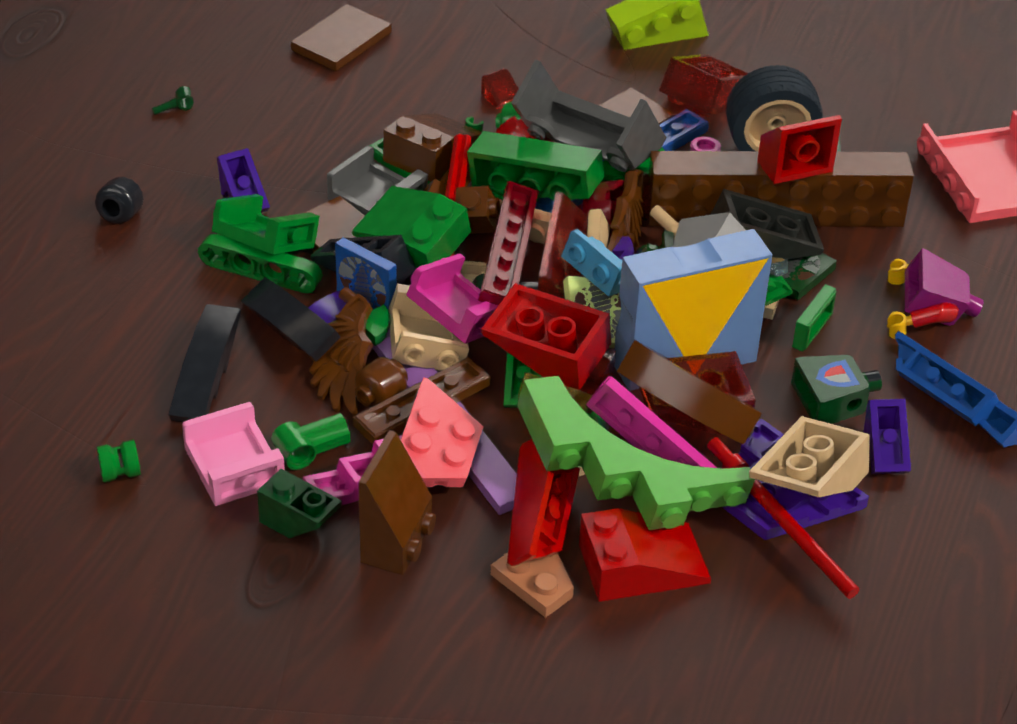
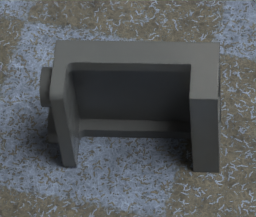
(365, 182)

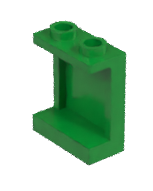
(242, 221)

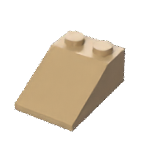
(816, 459)

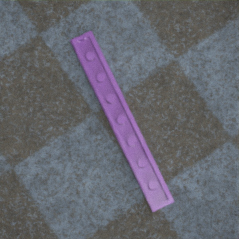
(489, 468)

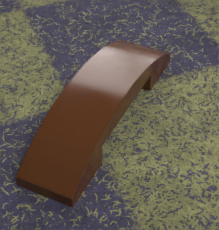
(688, 392)

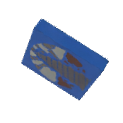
(365, 273)

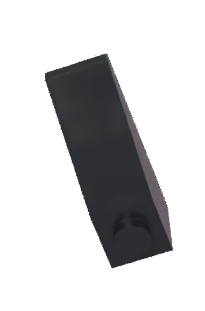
(389, 247)

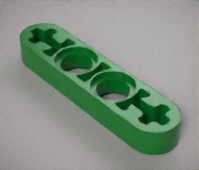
(296, 274)

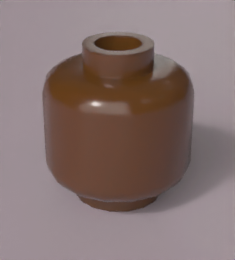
(380, 381)

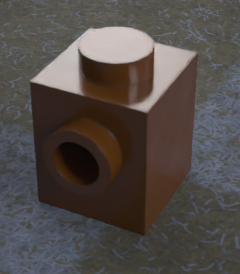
(481, 207)

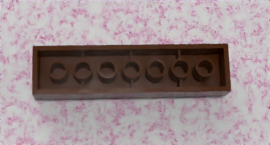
(859, 192)

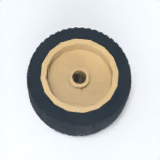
(767, 101)

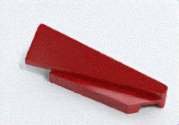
(539, 508)

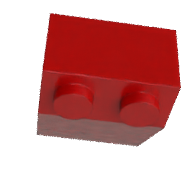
(550, 334)
(636, 561)

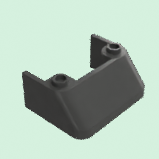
(574, 121)

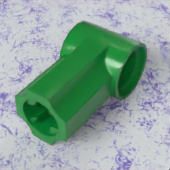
(302, 443)

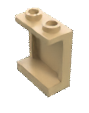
(420, 338)

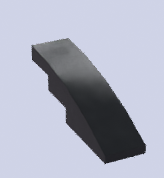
(291, 319)
(204, 362)

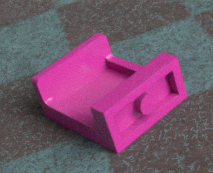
(450, 297)

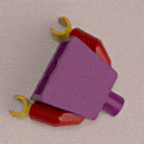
(933, 292)

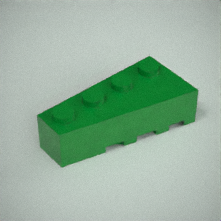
(535, 164)

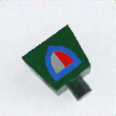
(833, 386)

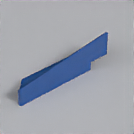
(956, 390)

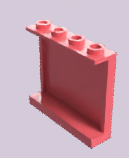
(976, 169)

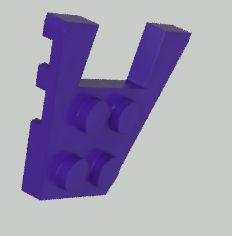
(802, 507)

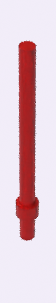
(787, 522)

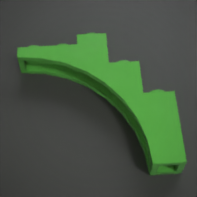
(615, 468)

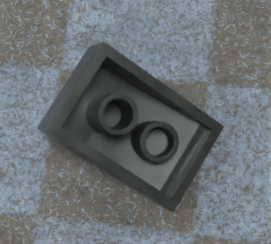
(782, 229)

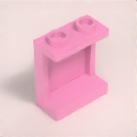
(230, 453)

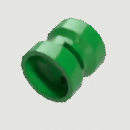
(110, 464)

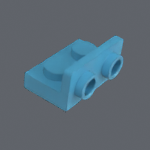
(594, 261)

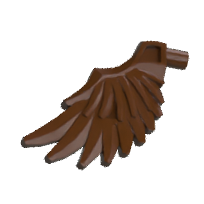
(628, 209)
(338, 366)

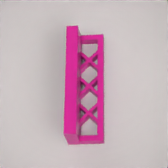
(641, 425)

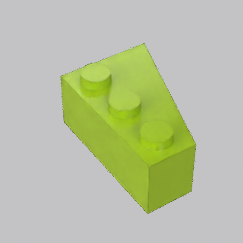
(656, 22)

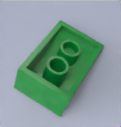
(424, 219)

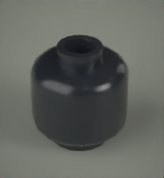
(119, 200)

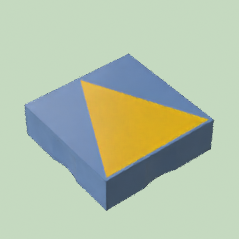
(695, 298)

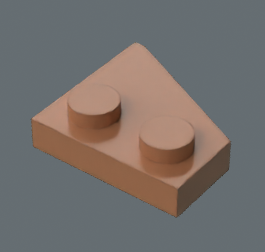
(538, 582)

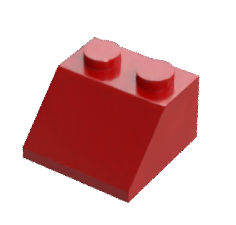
(800, 149)

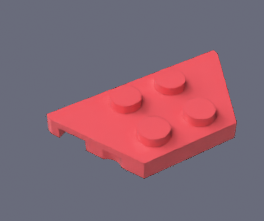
(440, 437)

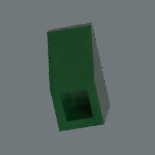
(294, 505)

